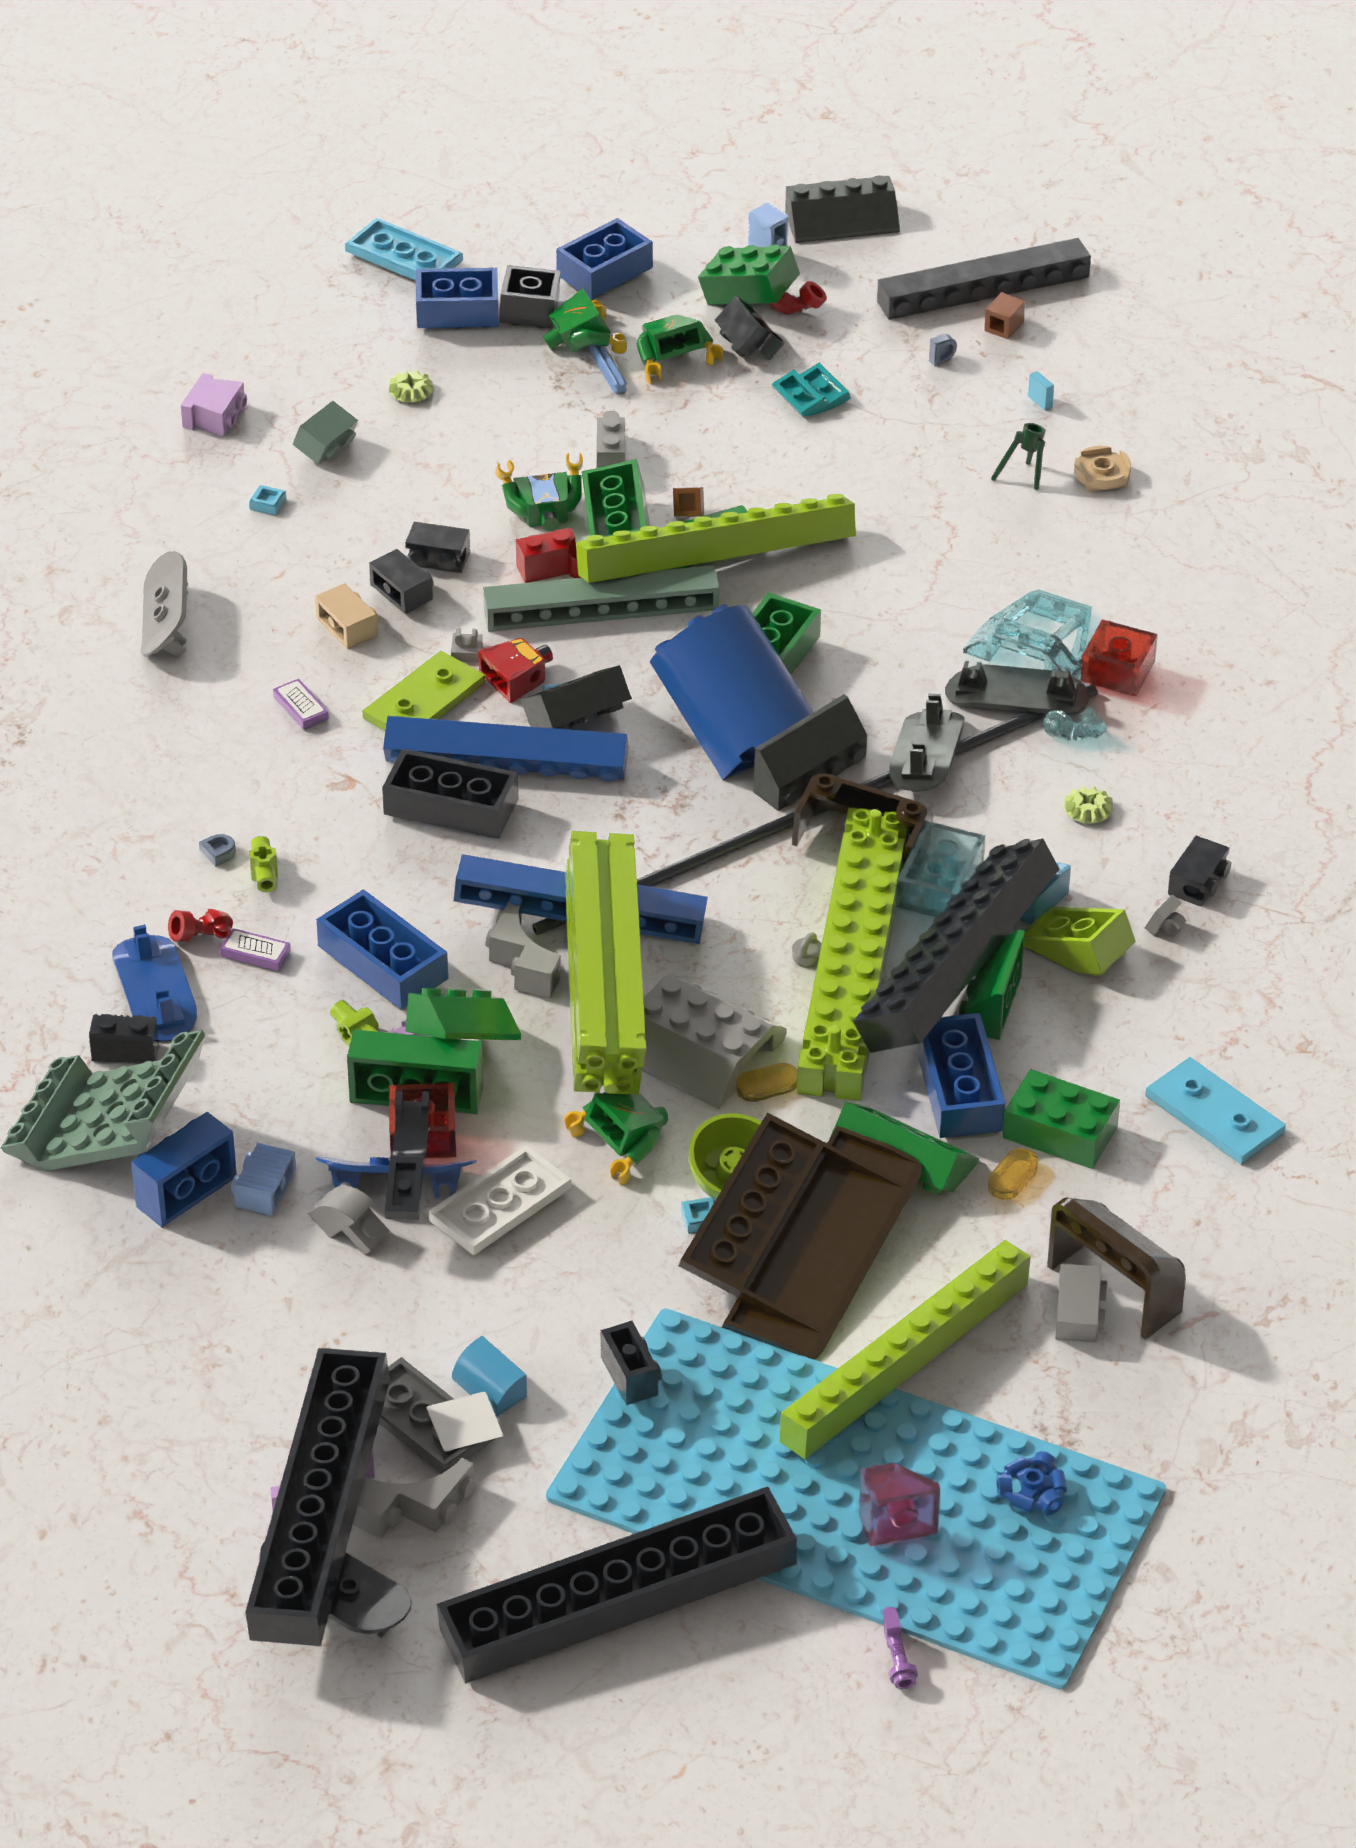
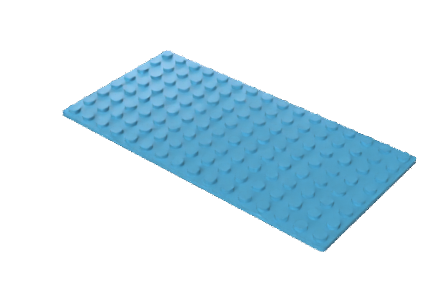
(990, 1582)

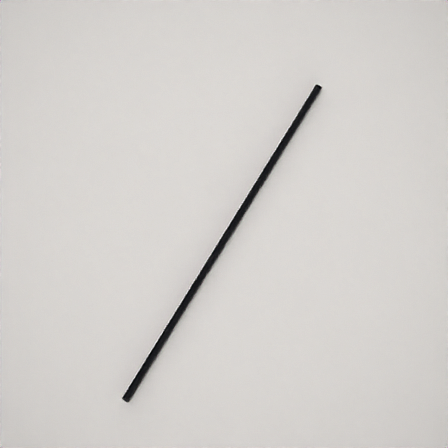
(788, 820)

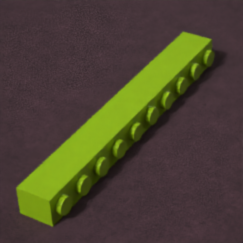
(715, 538)
(904, 1349)

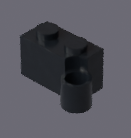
(747, 330)

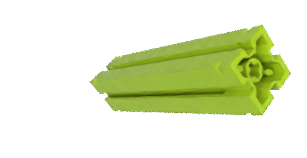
(604, 964)

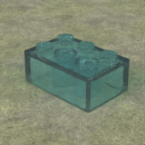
(938, 868)

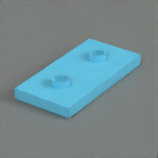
(400, 249)
(1215, 1110)

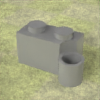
(1079, 1303)

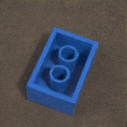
(604, 258)
(457, 297)
(184, 1169)

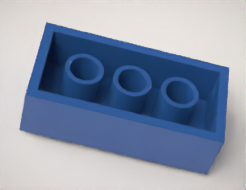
(381, 948)
(961, 1077)

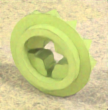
(400, 388)
(1088, 812)

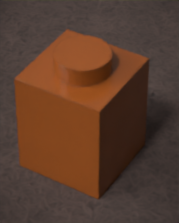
(1004, 315)

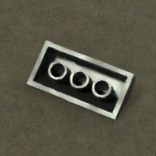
(842, 209)
(816, 745)

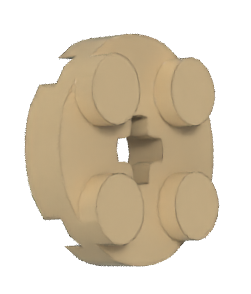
(1113, 475)

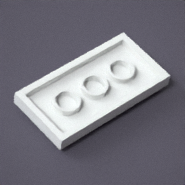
(499, 1199)

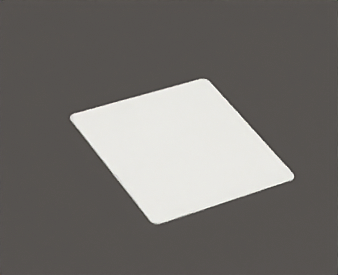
(464, 1421)

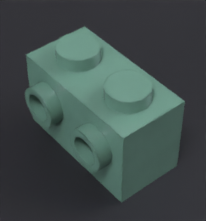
(325, 432)

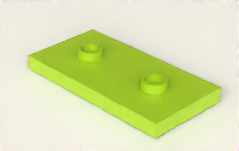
(427, 691)

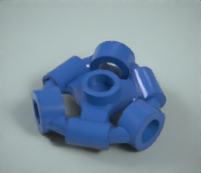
(1042, 1477)

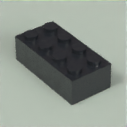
(450, 793)

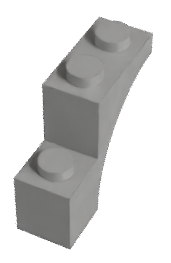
(533, 966)
(423, 1502)

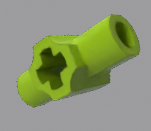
(263, 864)
(350, 1019)

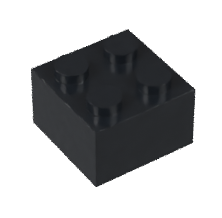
(529, 296)

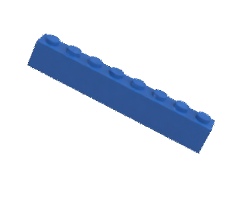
(512, 746)
(543, 894)

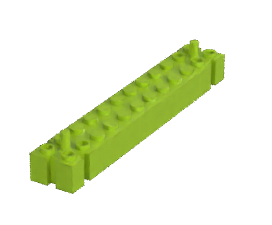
(852, 953)

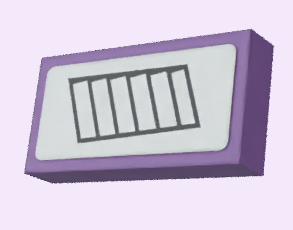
(300, 704)
(255, 949)

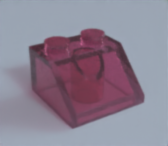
(897, 1504)

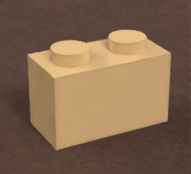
(346, 615)

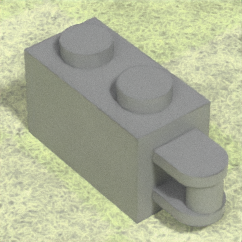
(610, 439)

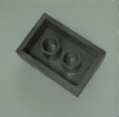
(578, 700)

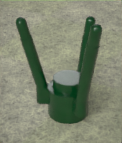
(1031, 440)

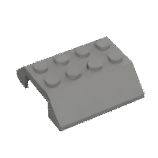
(701, 1039)

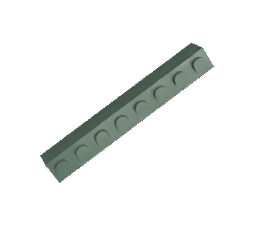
(612, 599)

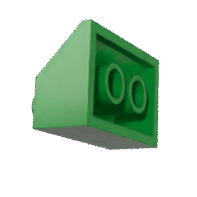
(996, 985)
(460, 1015)

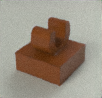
(688, 501)

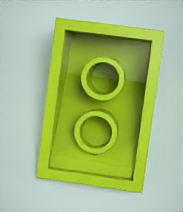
(1081, 937)

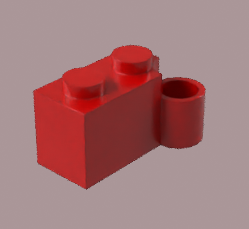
(547, 555)

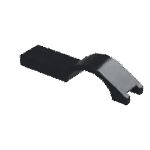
(408, 1158)

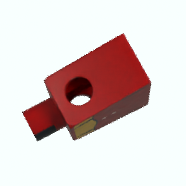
(514, 667)

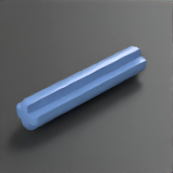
(608, 368)

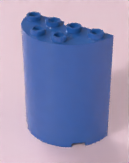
(729, 686)

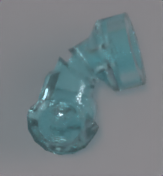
(1061, 725)

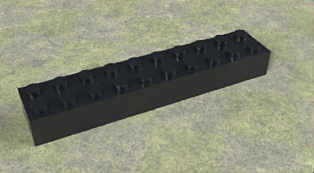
(956, 945)
(318, 1498)
(616, 1584)

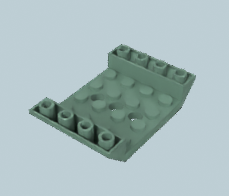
(101, 1114)

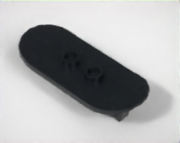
(367, 1599)

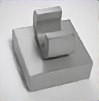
(466, 646)
(1166, 918)

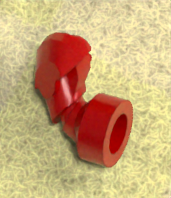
(810, 297)
(184, 926)

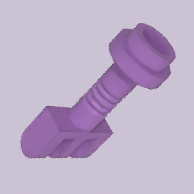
(903, 1673)

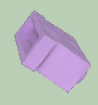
(213, 404)

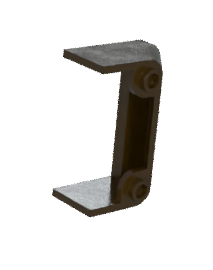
(842, 794)
(1093, 1225)

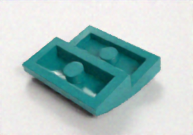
(812, 390)

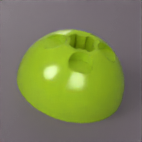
(718, 1148)

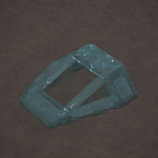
(1005, 632)

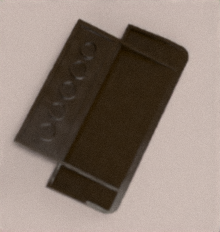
(800, 1230)

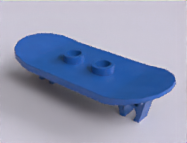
(155, 982)
(351, 1171)

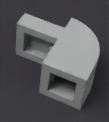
(349, 1211)

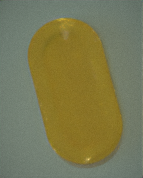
(767, 1082)
(1013, 1173)

